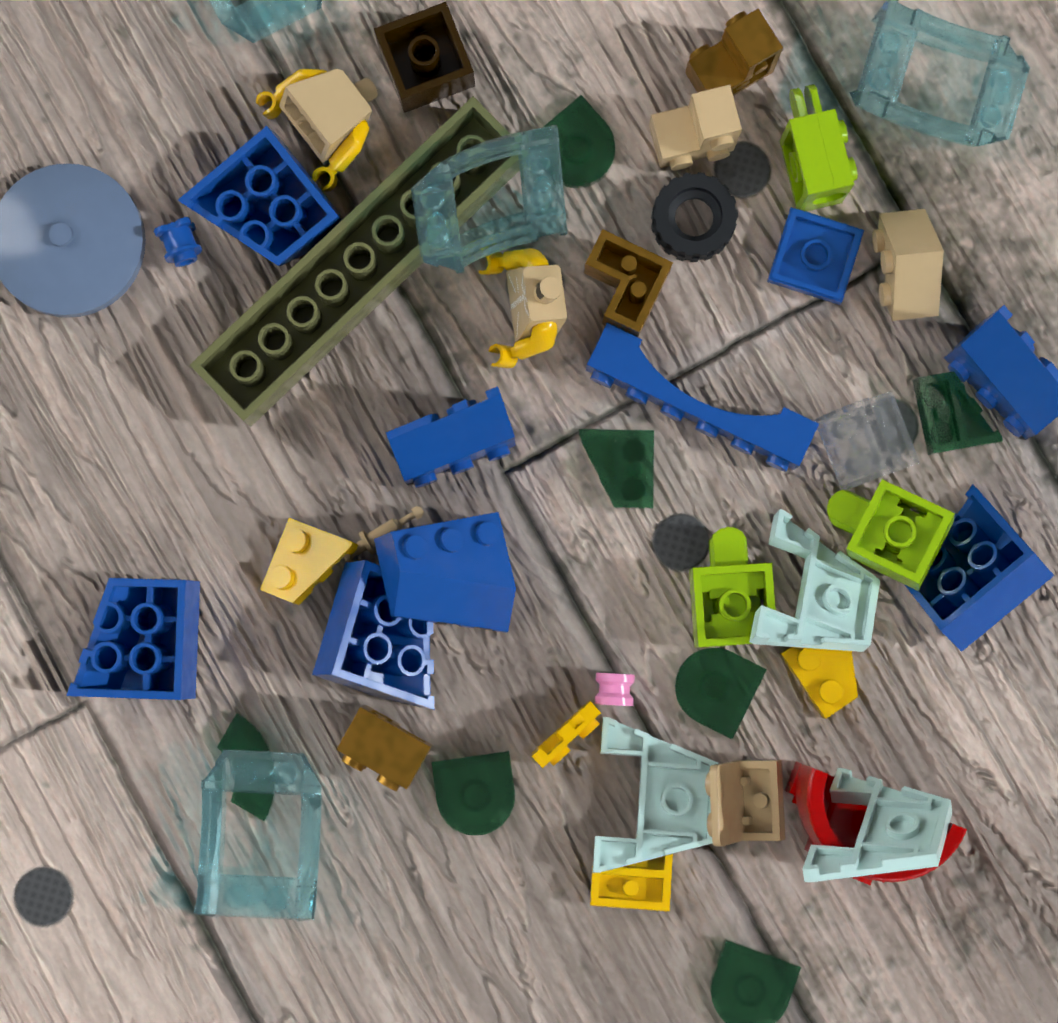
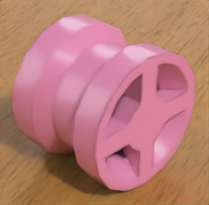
(614, 689)

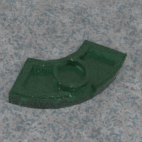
(245, 736)

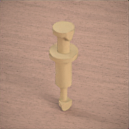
(367, 540)

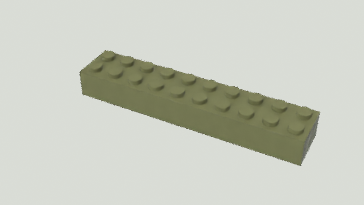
(345, 273)

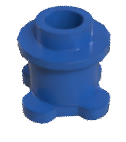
(179, 242)

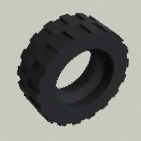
(701, 188)

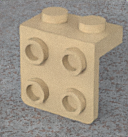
(745, 801)

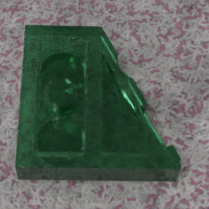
(950, 415)
(623, 465)

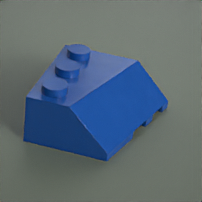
(265, 200)
(1007, 374)
(449, 573)
(978, 573)
(372, 649)

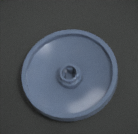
(69, 240)

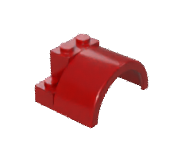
(840, 823)

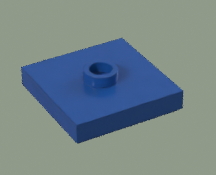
(815, 256)

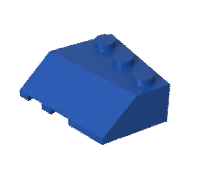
(454, 441)
(142, 642)

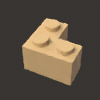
(696, 131)
(910, 263)

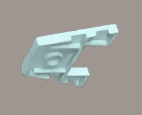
(833, 602)
(670, 800)
(897, 831)

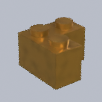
(741, 57)
(634, 274)
(384, 748)

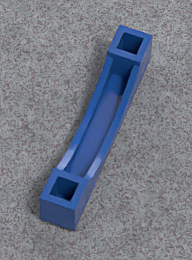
(778, 437)

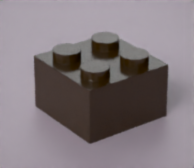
(425, 57)

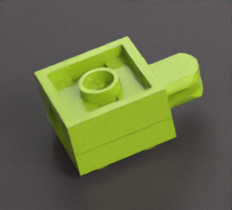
(816, 153)
(889, 533)
(728, 592)

